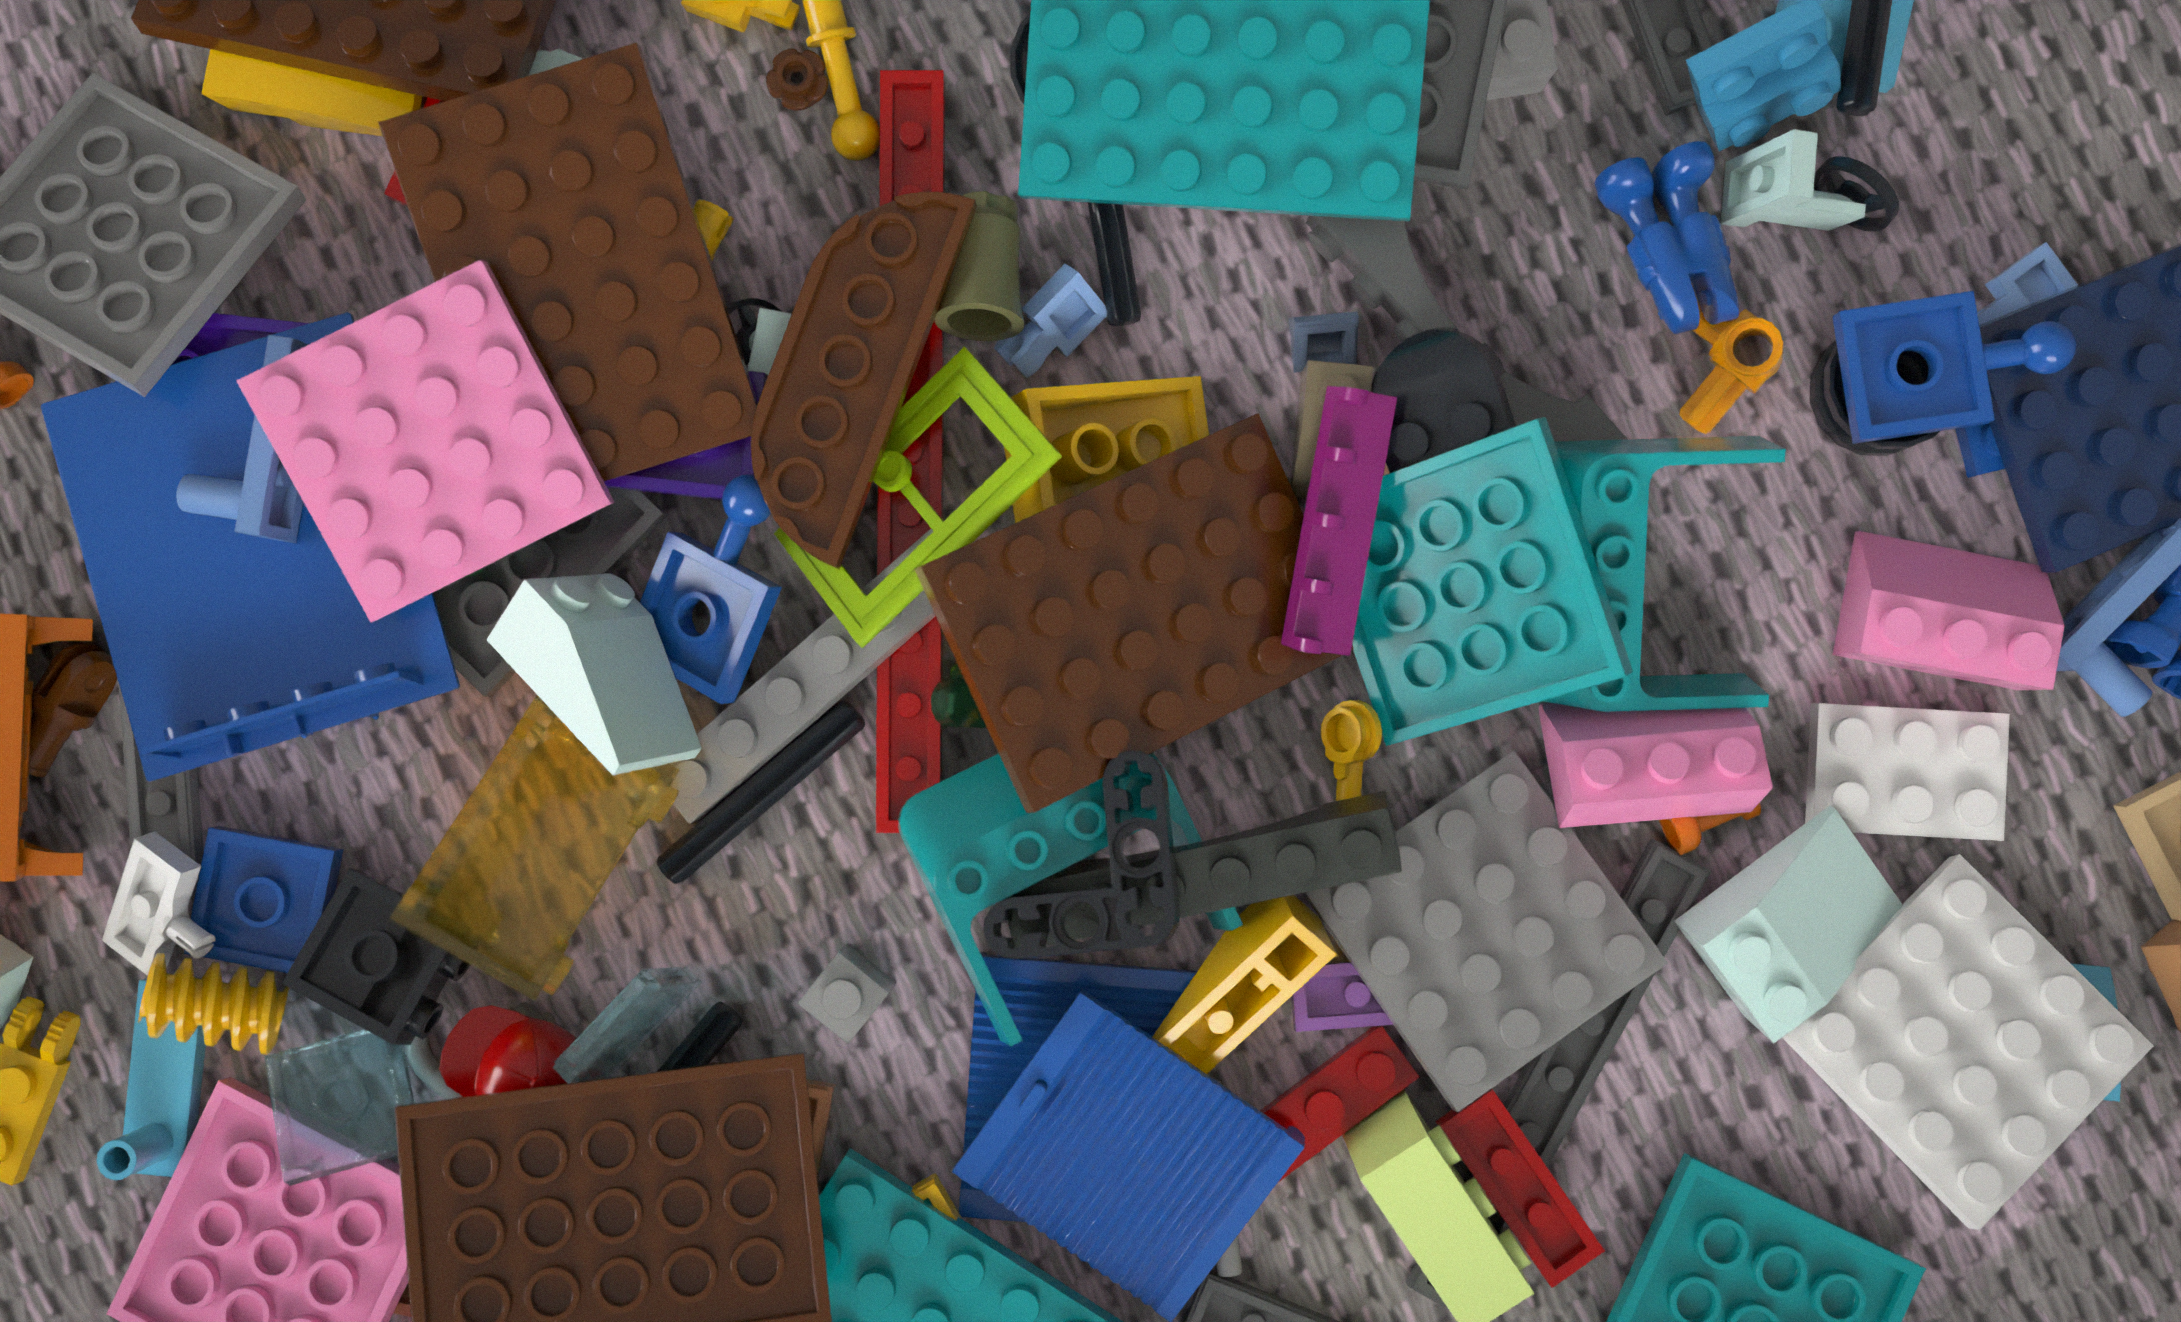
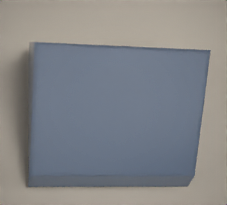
(1324, 338)

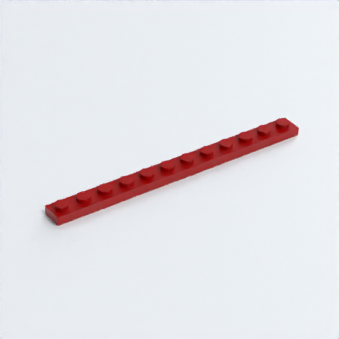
(905, 726)

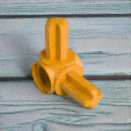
(1729, 377)

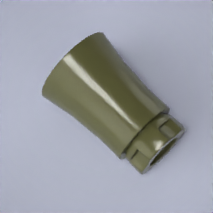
(985, 283)

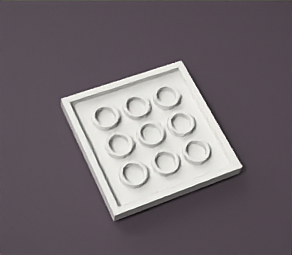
(1968, 1042)

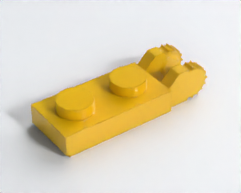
(30, 1083)

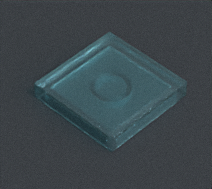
(626, 1023)
(337, 1103)

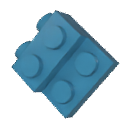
(1765, 75)

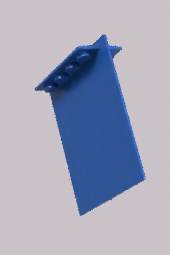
(212, 628)

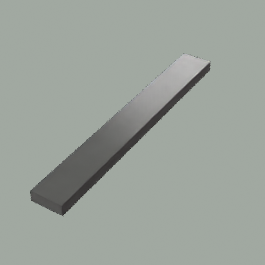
(1562, 1076)

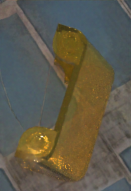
(531, 854)

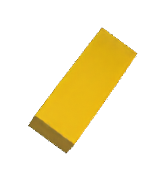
(302, 95)

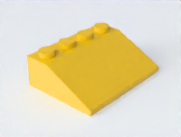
(1107, 431)

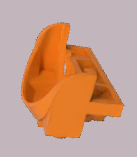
(17, 638)

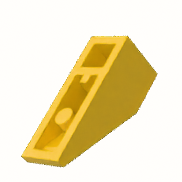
(1246, 980)

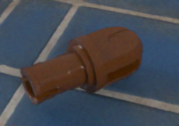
(67, 700)

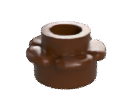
(800, 95)

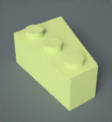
(1437, 1212)

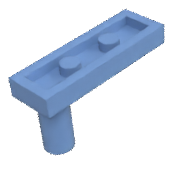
(266, 499)
(2106, 609)

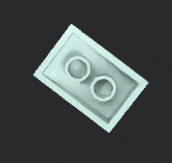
(598, 668)
(1792, 924)

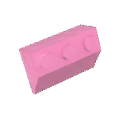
(1949, 613)
(1652, 763)

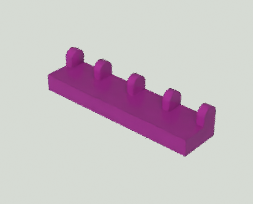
(1338, 520)

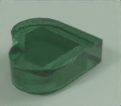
(954, 704)

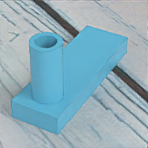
(159, 1103)

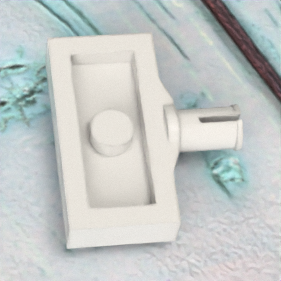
(154, 903)

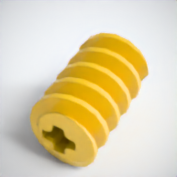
(212, 1004)

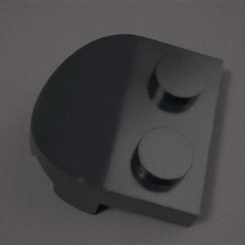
(1445, 395)

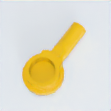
(1350, 738)

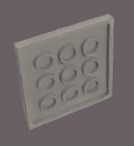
(129, 231)
(1488, 933)

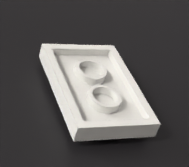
(1909, 770)

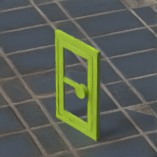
(1030, 459)

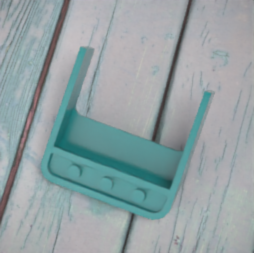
(1612, 499)
(982, 846)

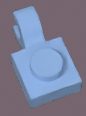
(2026, 282)
(1060, 319)

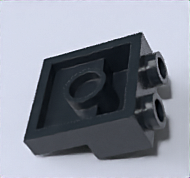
(372, 967)

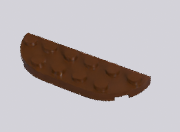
(851, 364)

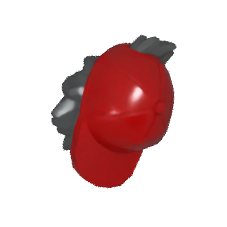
(503, 1050)

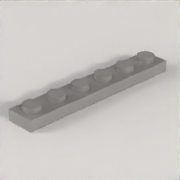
(788, 702)

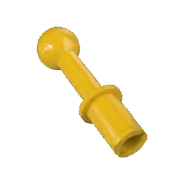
(854, 131)

